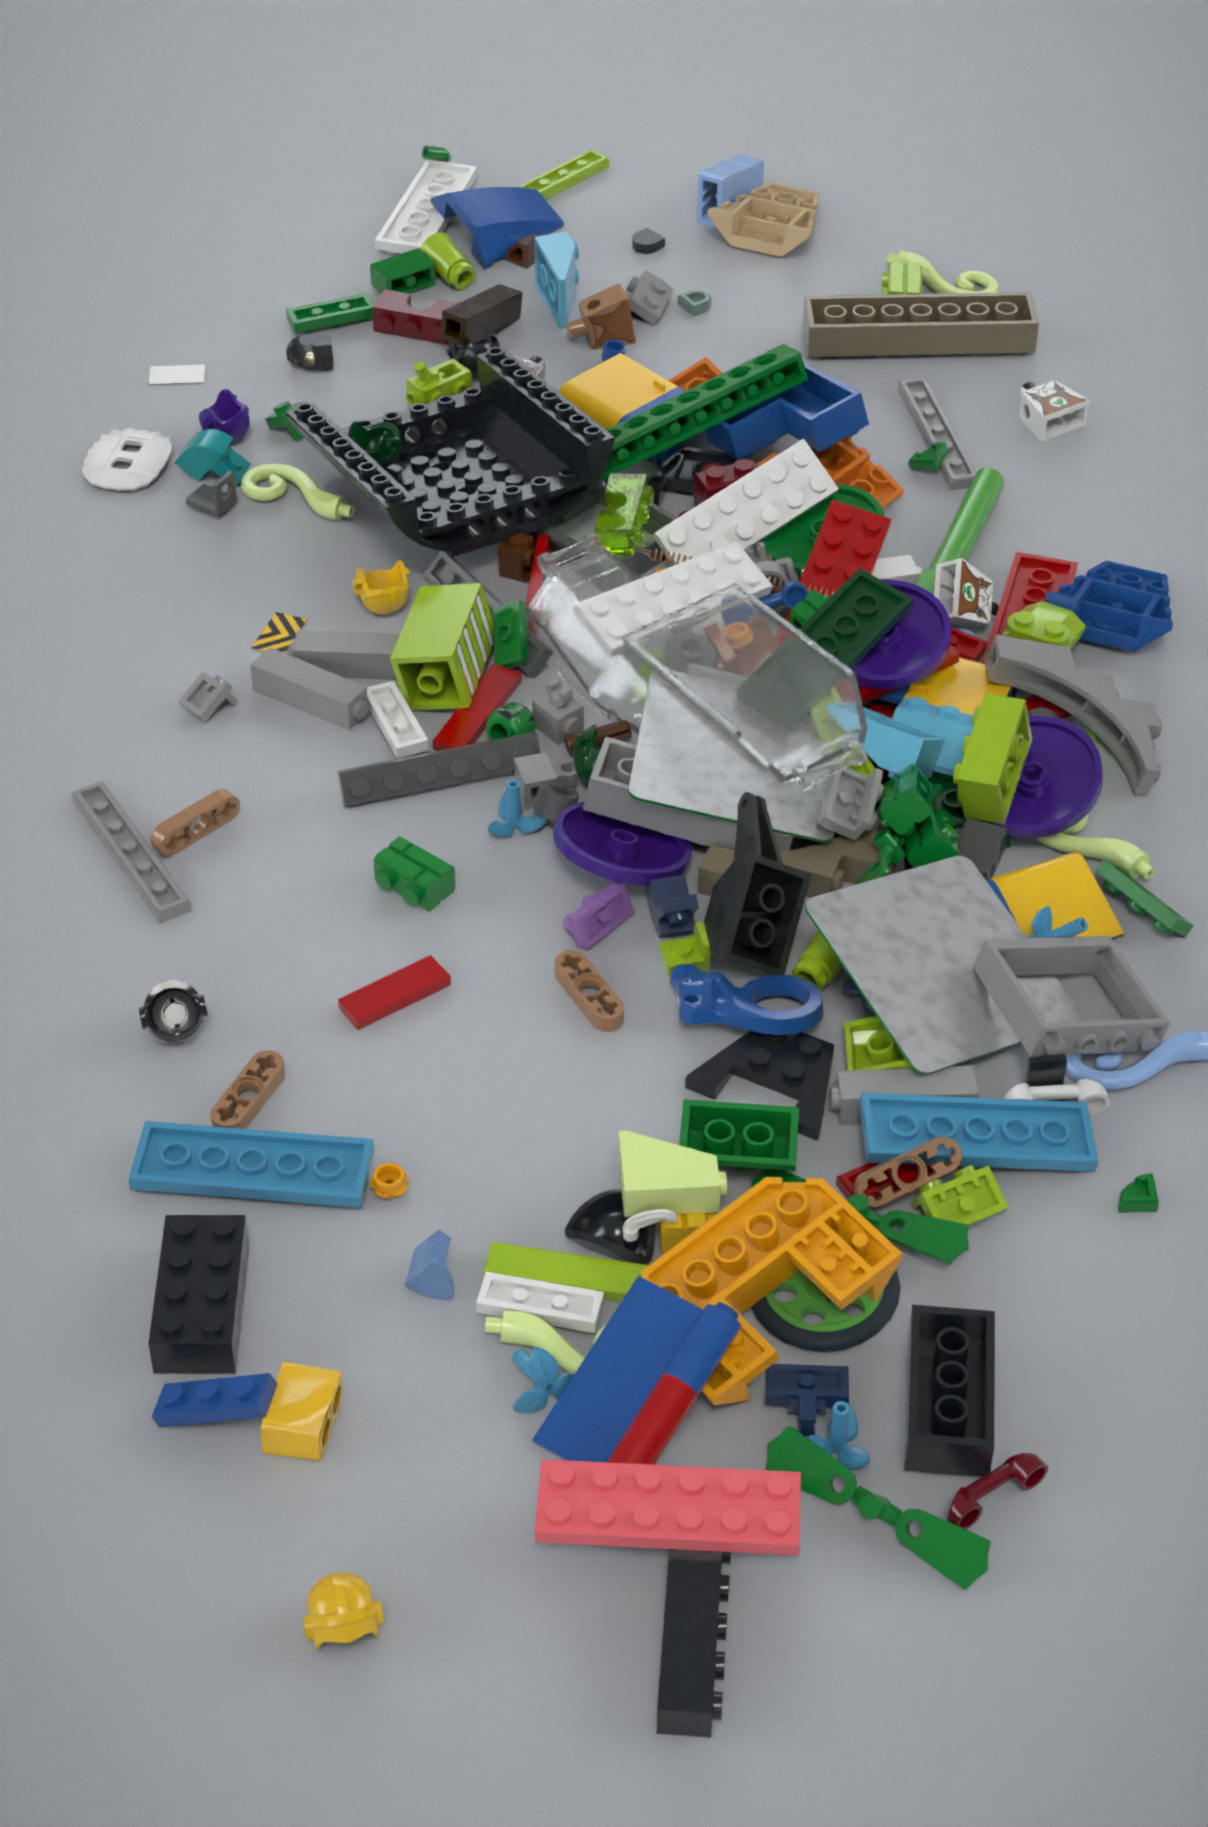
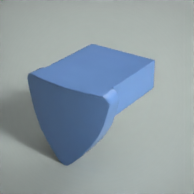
(428, 1269)

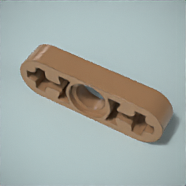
(176, 832)
(590, 1005)
(249, 1079)
(929, 1150)

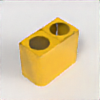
(301, 1412)

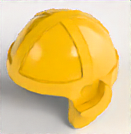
(383, 590)
(341, 1610)

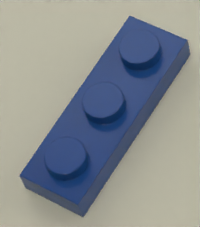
(214, 1400)

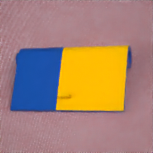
(618, 392)
(956, 686)
(1063, 885)

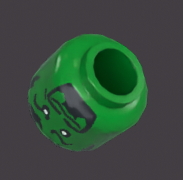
(510, 721)

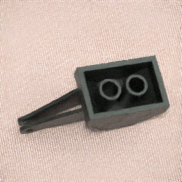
(757, 898)

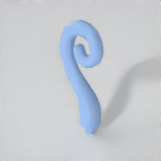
(1175, 1049)

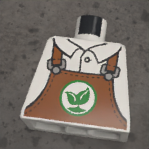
(1052, 409)
(965, 593)

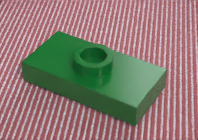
(510, 634)

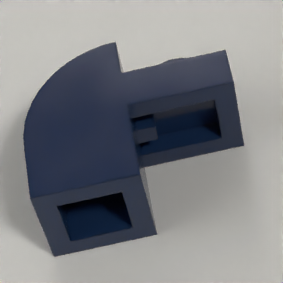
(671, 905)

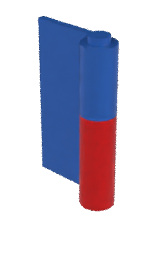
(639, 1378)

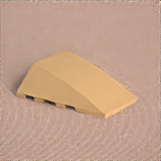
(768, 220)

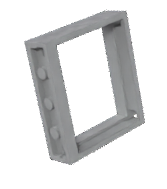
(1006, 958)

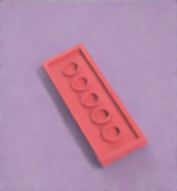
(668, 1507)

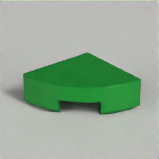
(930, 458)
(1139, 1195)

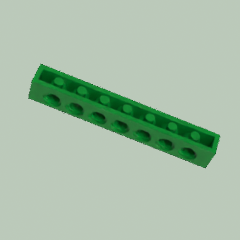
(704, 406)

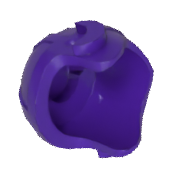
(226, 416)

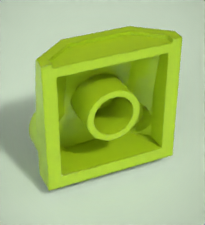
(1045, 624)
(871, 1046)

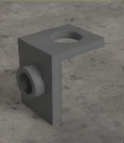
(212, 498)

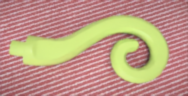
(936, 282)
(321, 502)
(1115, 851)
(532, 1331)

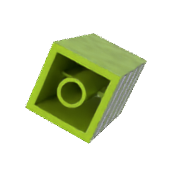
(443, 646)

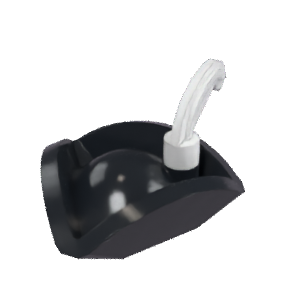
(605, 1230)

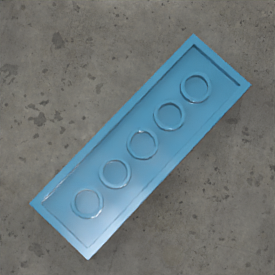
(986, 1129)
(252, 1164)

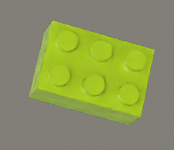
(993, 758)

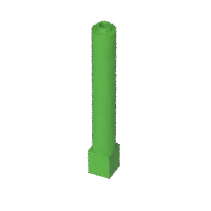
(966, 523)

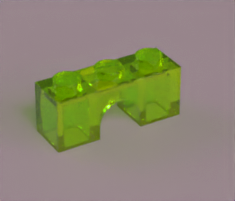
(627, 511)

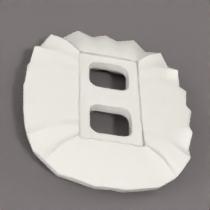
(145, 464)

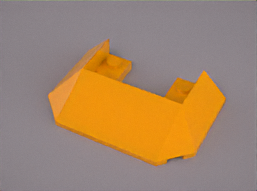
(761, 1245)

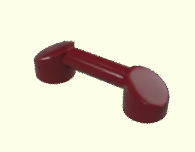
(1023, 1468)

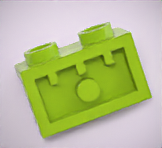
(965, 1199)

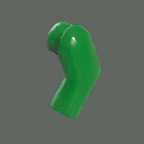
(436, 153)

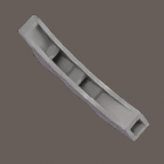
(1091, 697)

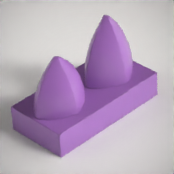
(599, 914)

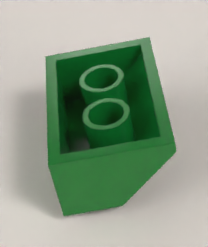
(742, 1133)

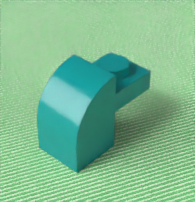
(211, 450)

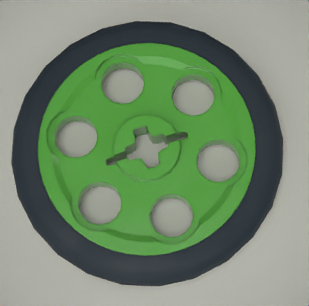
(837, 1329)

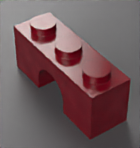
(396, 317)

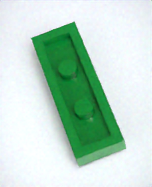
(330, 313)
(1143, 900)

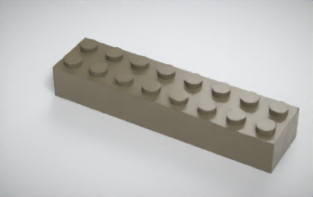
(920, 324)

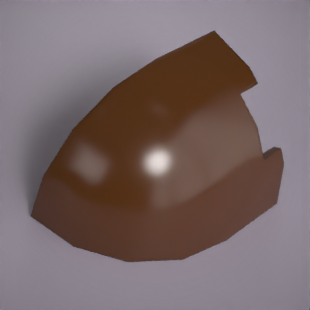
(523, 252)

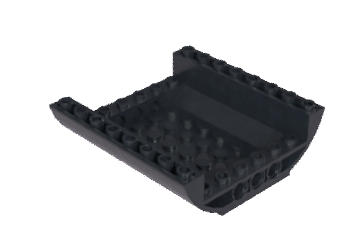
(485, 470)

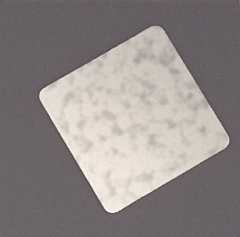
(698, 770)
(913, 955)

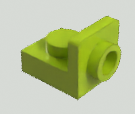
(687, 950)

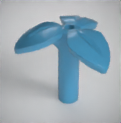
(511, 811)
(1043, 926)
(541, 1370)
(843, 1429)

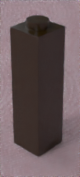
(492, 307)

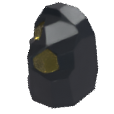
(311, 351)

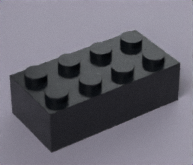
(199, 1294)
(950, 1391)

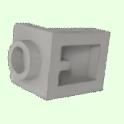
(206, 696)

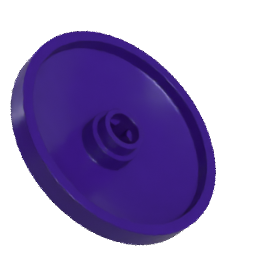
(912, 646)
(1056, 782)
(618, 848)

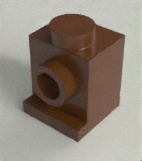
(516, 557)

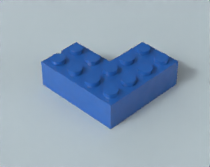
(816, 410)

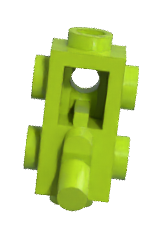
(442, 380)

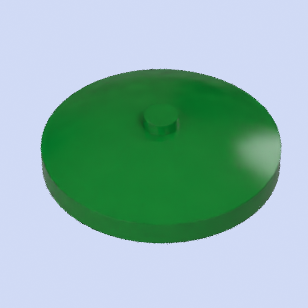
(799, 535)

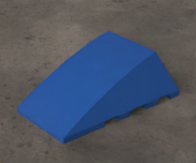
(498, 217)
(1118, 605)

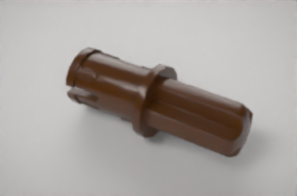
(618, 730)

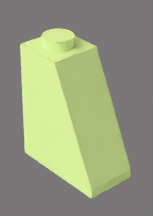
(667, 1176)

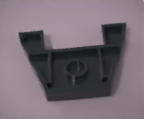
(679, 470)
(784, 1063)

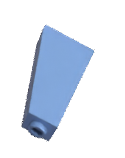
(726, 182)

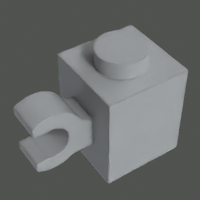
(558, 712)
(538, 769)

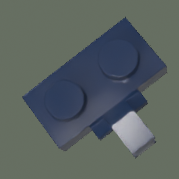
(806, 1390)

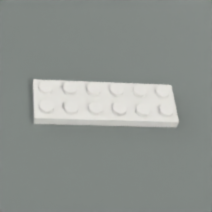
(414, 215)
(751, 506)
(663, 592)

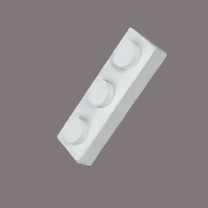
(396, 720)
(554, 1303)

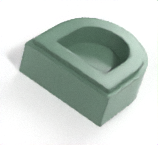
(695, 302)

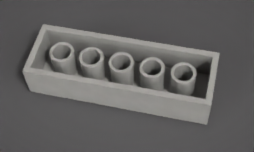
(610, 797)

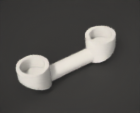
(1082, 1090)

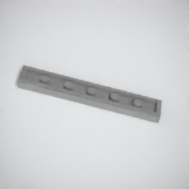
(935, 428)
(131, 852)

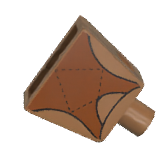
(604, 318)

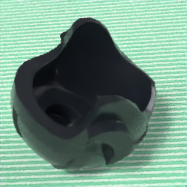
(467, 354)
(173, 1012)

